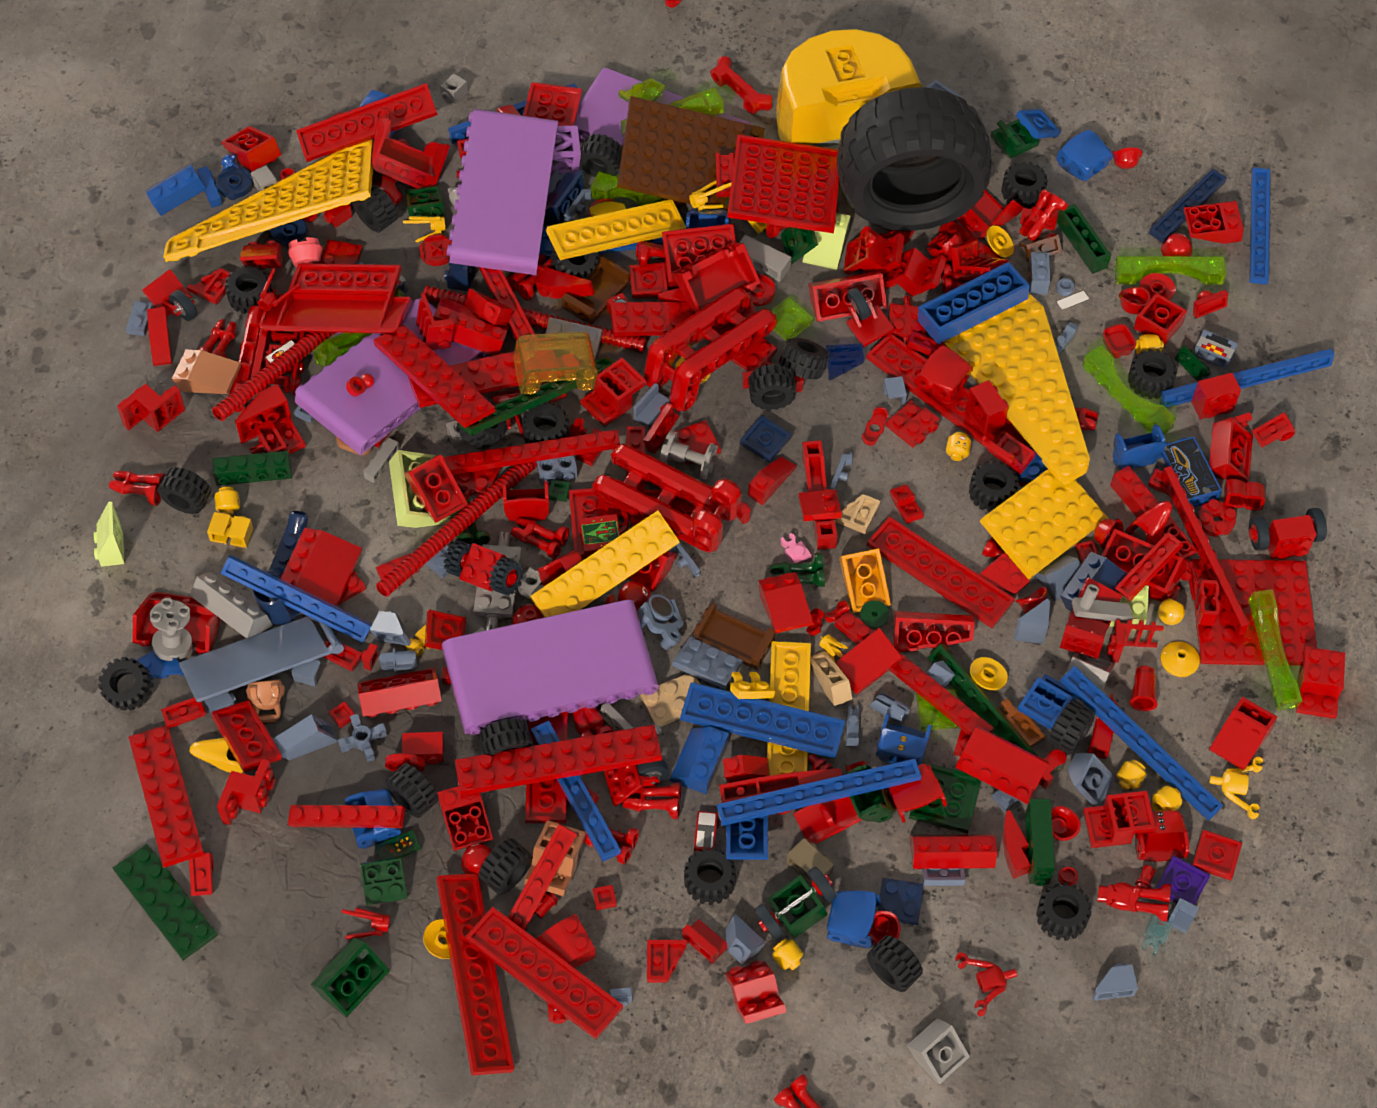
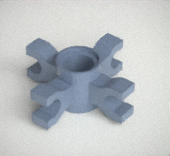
(365, 745)

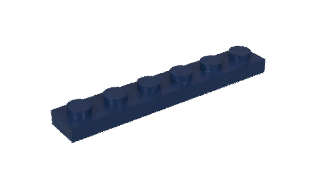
(1195, 197)

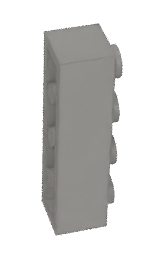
(381, 460)

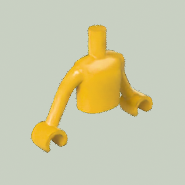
(1236, 782)

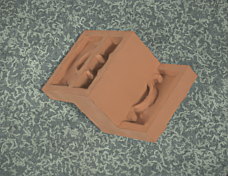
(566, 871)

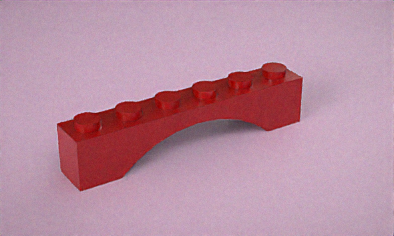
(815, 477)

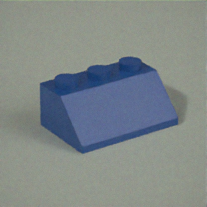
(175, 189)
(700, 758)

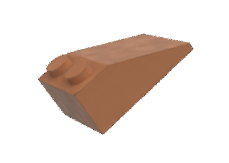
(205, 373)

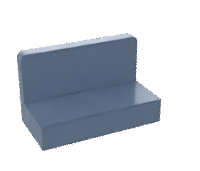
(648, 407)

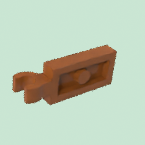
(1022, 723)

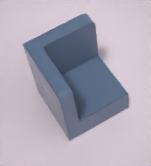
(895, 388)
(306, 672)
(1183, 915)

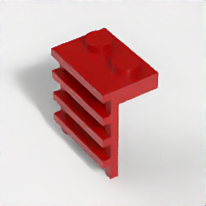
(966, 258)
(435, 333)
(1010, 452)
(1121, 634)

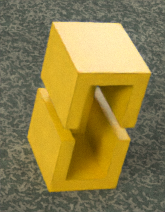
(224, 526)

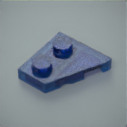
(843, 358)

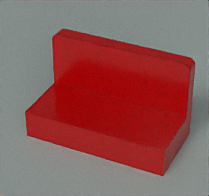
(704, 940)

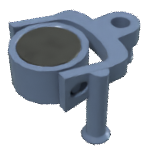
(656, 614)

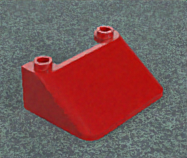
(405, 162)
(988, 213)
(202, 624)

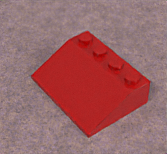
(689, 245)
(470, 328)
(322, 564)

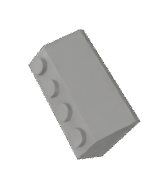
(229, 605)

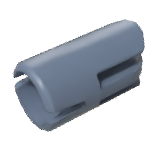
(887, 705)

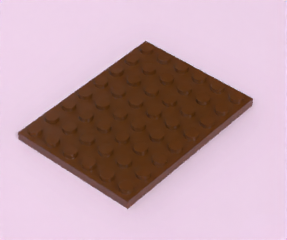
(675, 150)

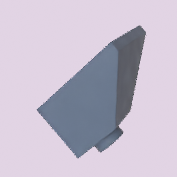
(1090, 777)

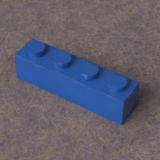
(211, 190)

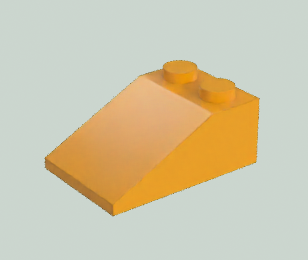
(864, 578)

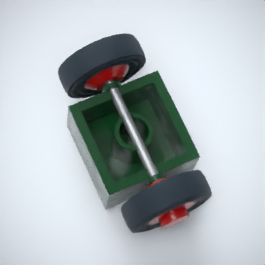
(796, 905)

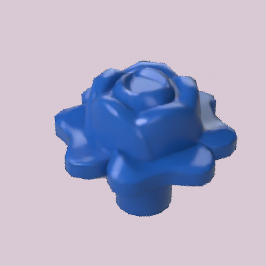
(229, 161)

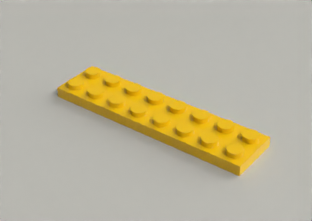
(614, 229)
(606, 567)
(791, 685)

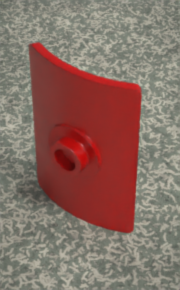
(826, 819)

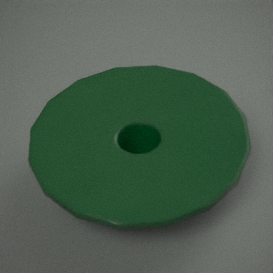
(874, 614)

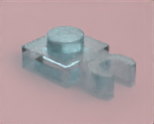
(1158, 933)

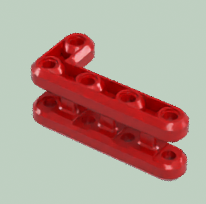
(709, 358)
(700, 529)

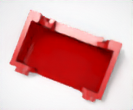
(716, 275)

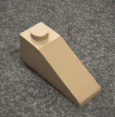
(831, 678)

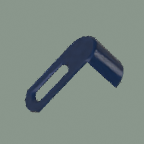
(275, 609)

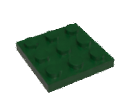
(960, 794)

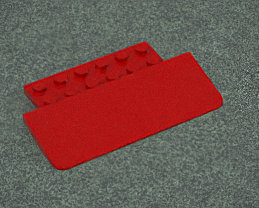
(340, 300)

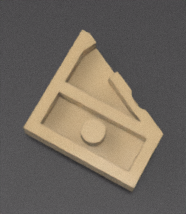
(859, 513)

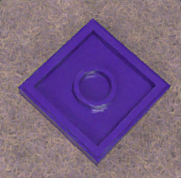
(1185, 879)

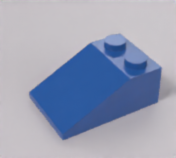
(747, 839)

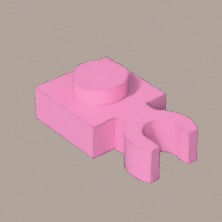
(795, 551)

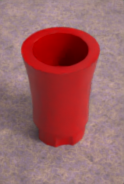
(1144, 689)

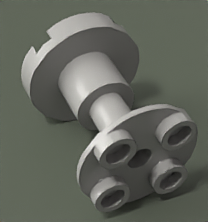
(681, 453)
(171, 638)

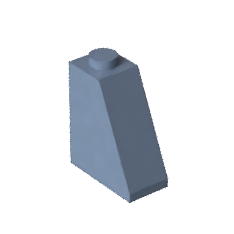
(305, 737)

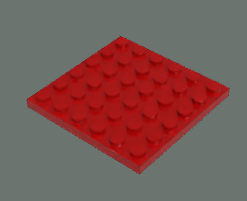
(784, 184)
(1295, 616)

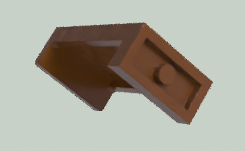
(607, 281)
(734, 637)

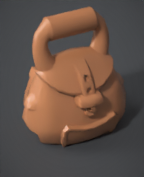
(266, 696)

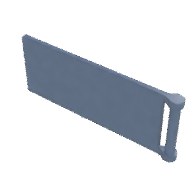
(257, 657)

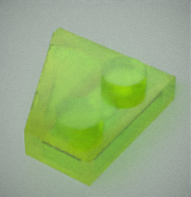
(648, 90)

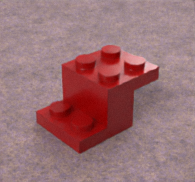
(880, 257)
(916, 273)
(613, 392)
(150, 407)
(1084, 636)
(1321, 682)
(246, 792)
(1119, 819)
(755, 991)

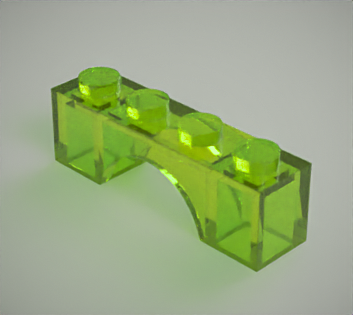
(606, 187)

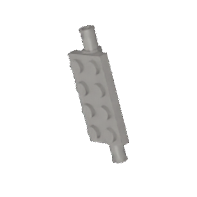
(494, 605)

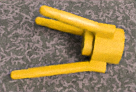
(699, 199)
(436, 224)

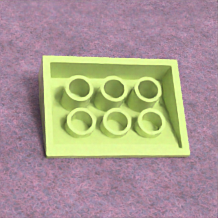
(407, 505)

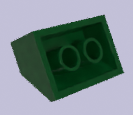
(350, 977)

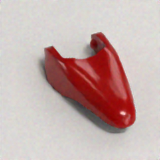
(1152, 522)

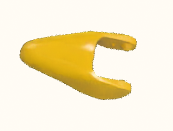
(215, 752)

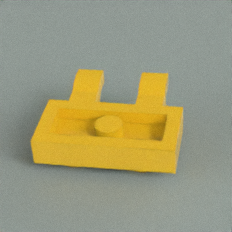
(754, 690)

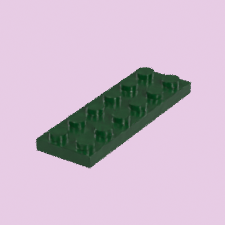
(165, 902)

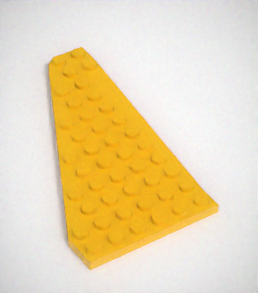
(317, 188)
(1023, 363)

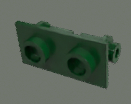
(1192, 364)

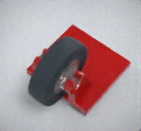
(171, 294)
(867, 322)
(627, 780)

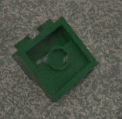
(425, 202)

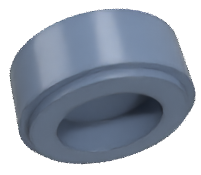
(1065, 287)

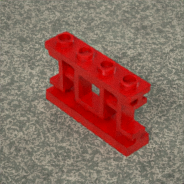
(264, 348)

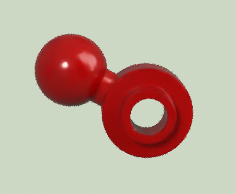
(357, 386)

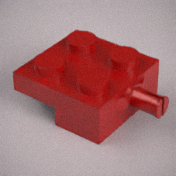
(278, 437)

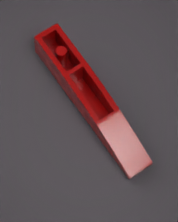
(1140, 499)
(766, 784)

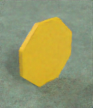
(606, 207)

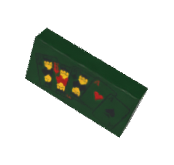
(398, 846)

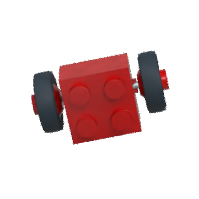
(1288, 535)

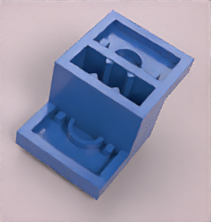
(1046, 701)

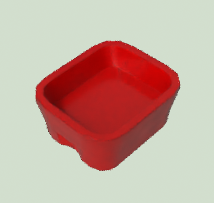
(1119, 340)

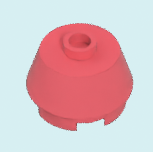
(305, 251)

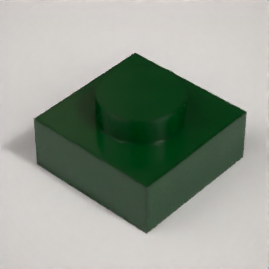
(559, 490)

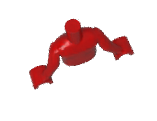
(988, 980)

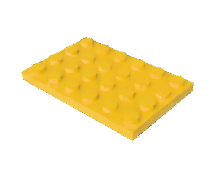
(1042, 522)

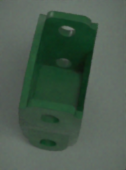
(873, 805)

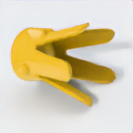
(829, 644)

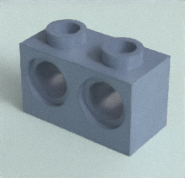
(557, 469)

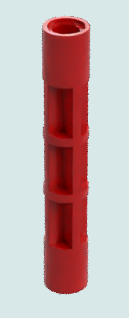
(248, 349)

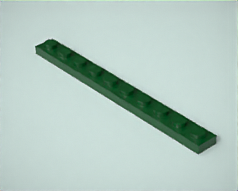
(524, 402)

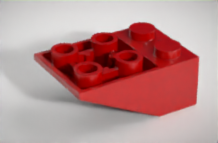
(1215, 222)
(1243, 733)
(464, 818)

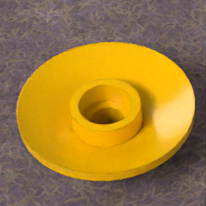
(1000, 241)
(1176, 665)
(988, 673)
(433, 933)

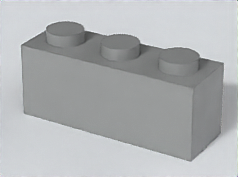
(767, 259)

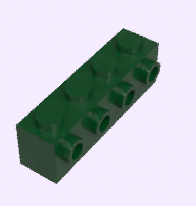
(1083, 239)
(252, 468)

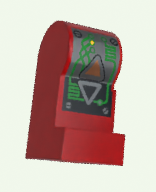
(1056, 763)

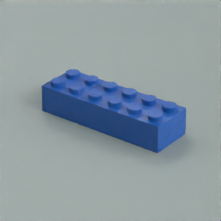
(973, 303)

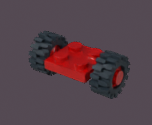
(483, 567)

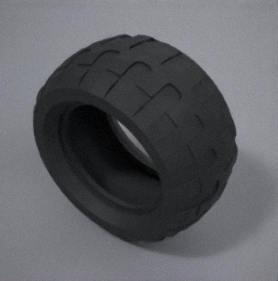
(908, 126)

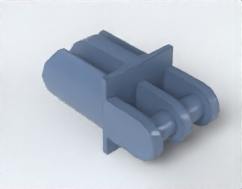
(398, 661)

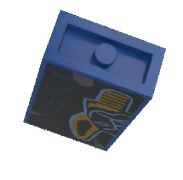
(1193, 470)

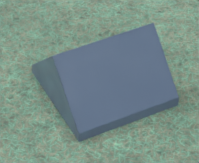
(1058, 575)
(1034, 624)

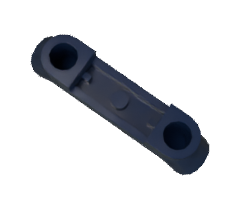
(296, 523)

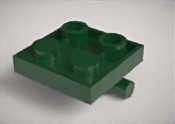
(1013, 138)
(798, 242)
(383, 881)

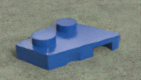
(158, 667)

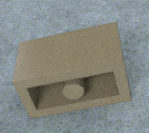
(805, 857)

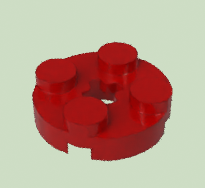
(1218, 509)

